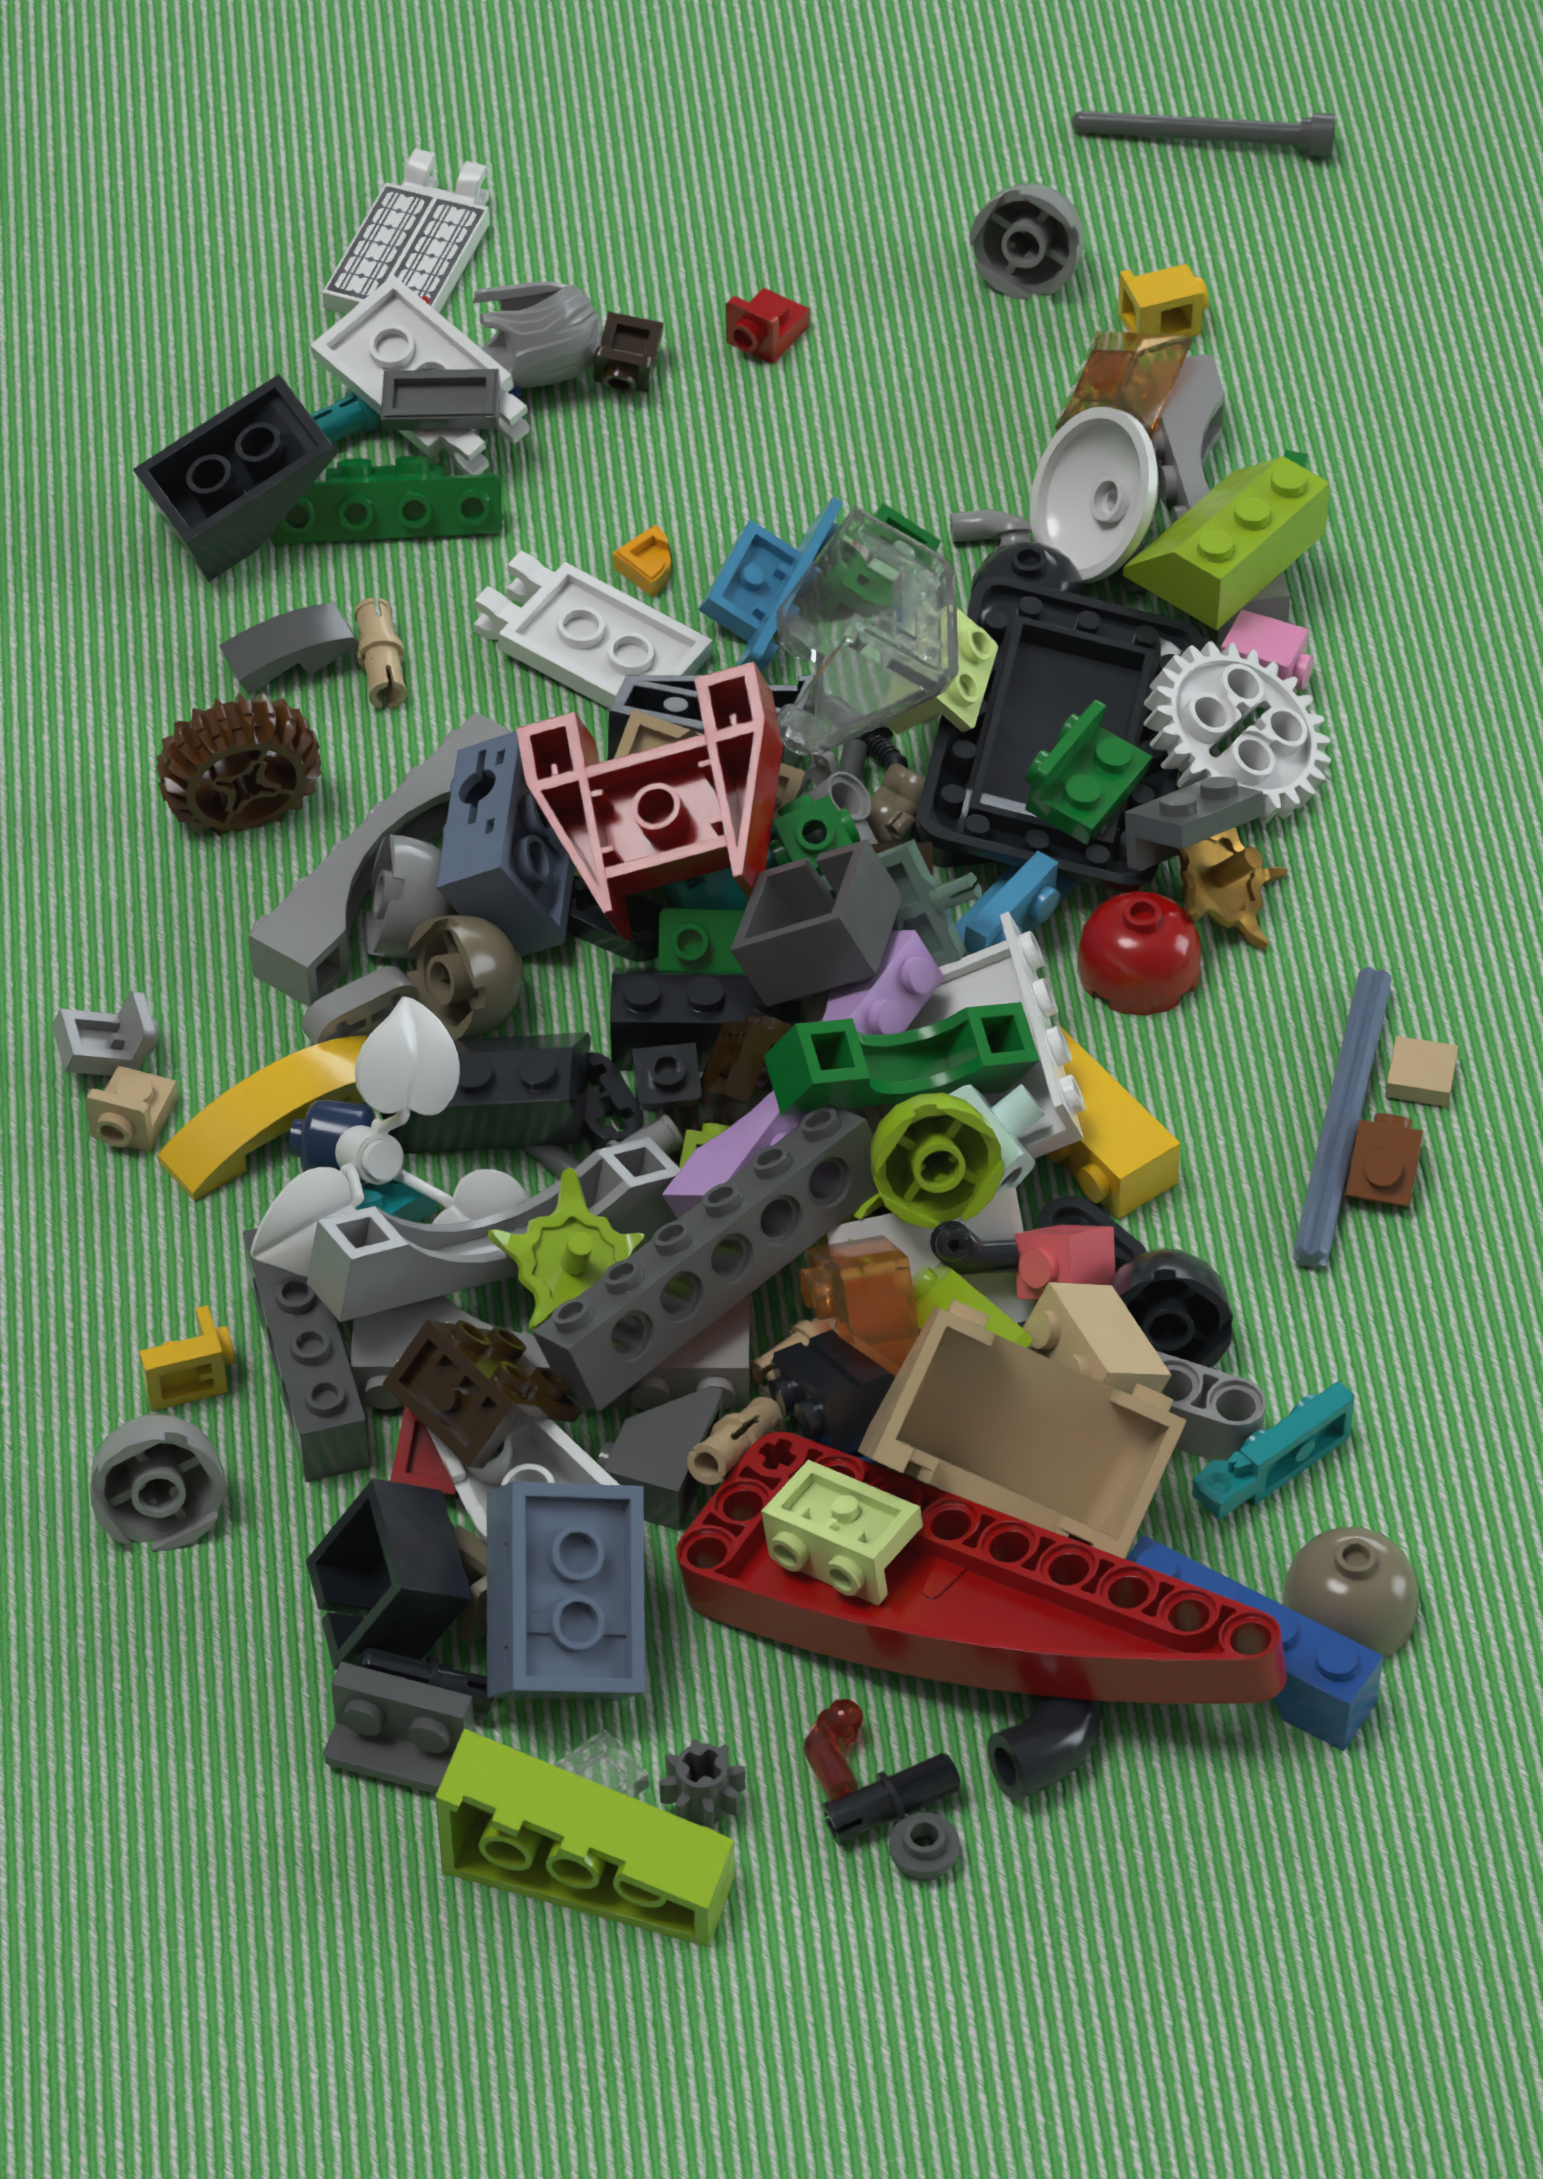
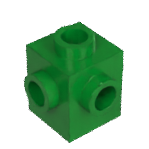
(804, 817)

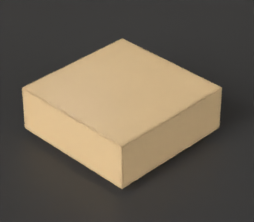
(1421, 1071)

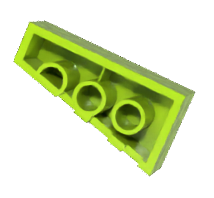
(578, 1843)

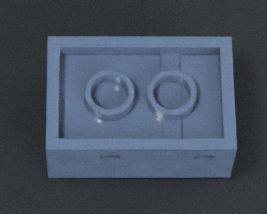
(502, 851)
(565, 1591)

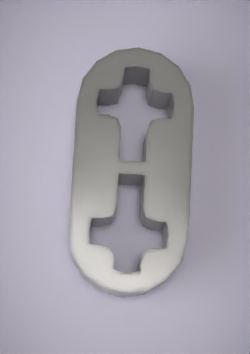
(358, 1005)

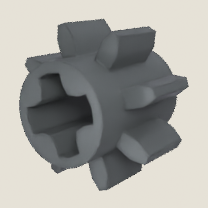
(702, 1784)

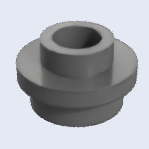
(924, 1862)

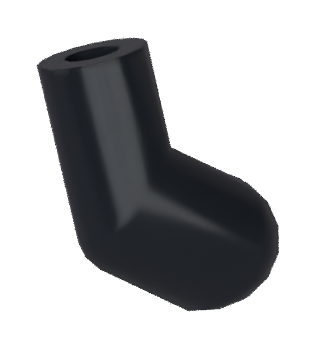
(967, 1254)

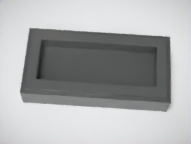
(440, 399)

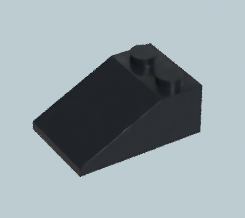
(237, 475)

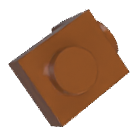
(1385, 1161)

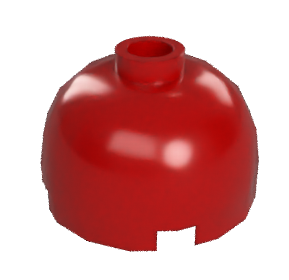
(1139, 953)

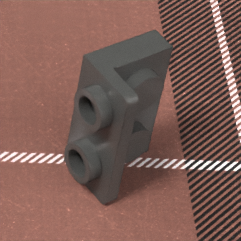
(395, 1727)

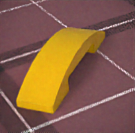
(256, 1110)

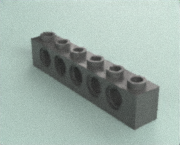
(710, 1257)

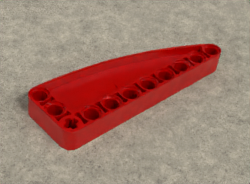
(978, 1599)

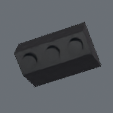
(681, 1008)
(508, 1096)

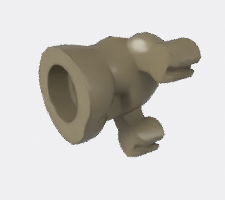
(895, 805)

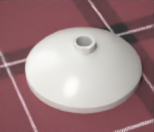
(1095, 491)

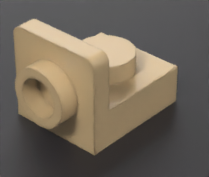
(131, 1108)

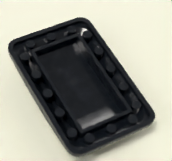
(1049, 663)

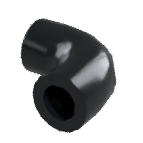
(1045, 1745)

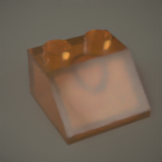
(864, 1297)

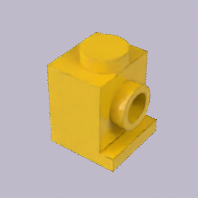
(1162, 301)

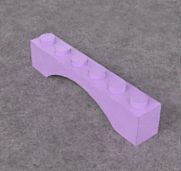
(878, 1007)

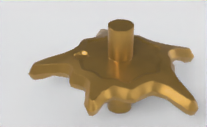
(1225, 884)

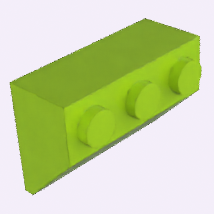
(1235, 540)

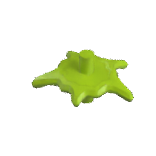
(564, 1250)

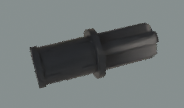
(433, 1674)
(890, 1797)

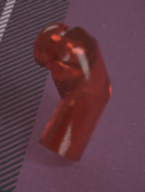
(830, 1744)

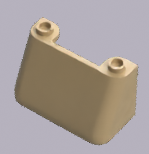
(1023, 1432)

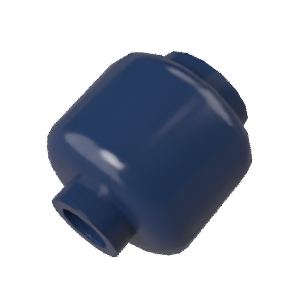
(318, 1133)

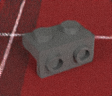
(1187, 818)

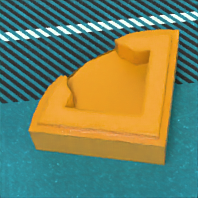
(645, 560)

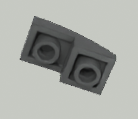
(302, 636)

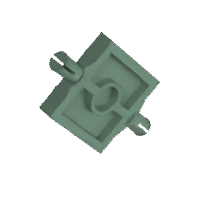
(925, 902)

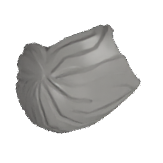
(542, 332)

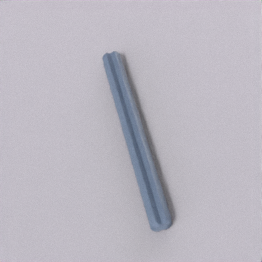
(1342, 1119)

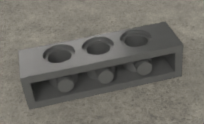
(309, 1371)

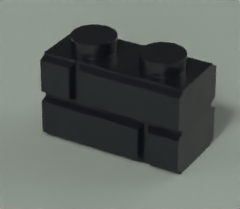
(829, 1389)

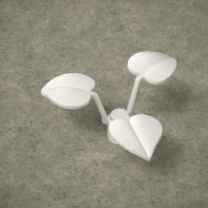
(399, 1069)

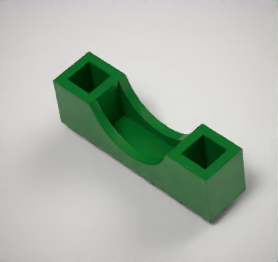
(854, 1069)

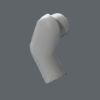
(989, 525)

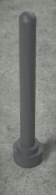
(1311, 134)

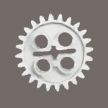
(1208, 696)

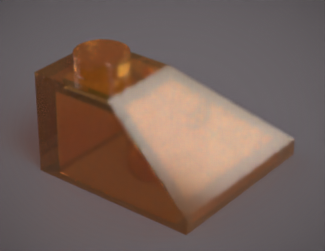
(1128, 374)

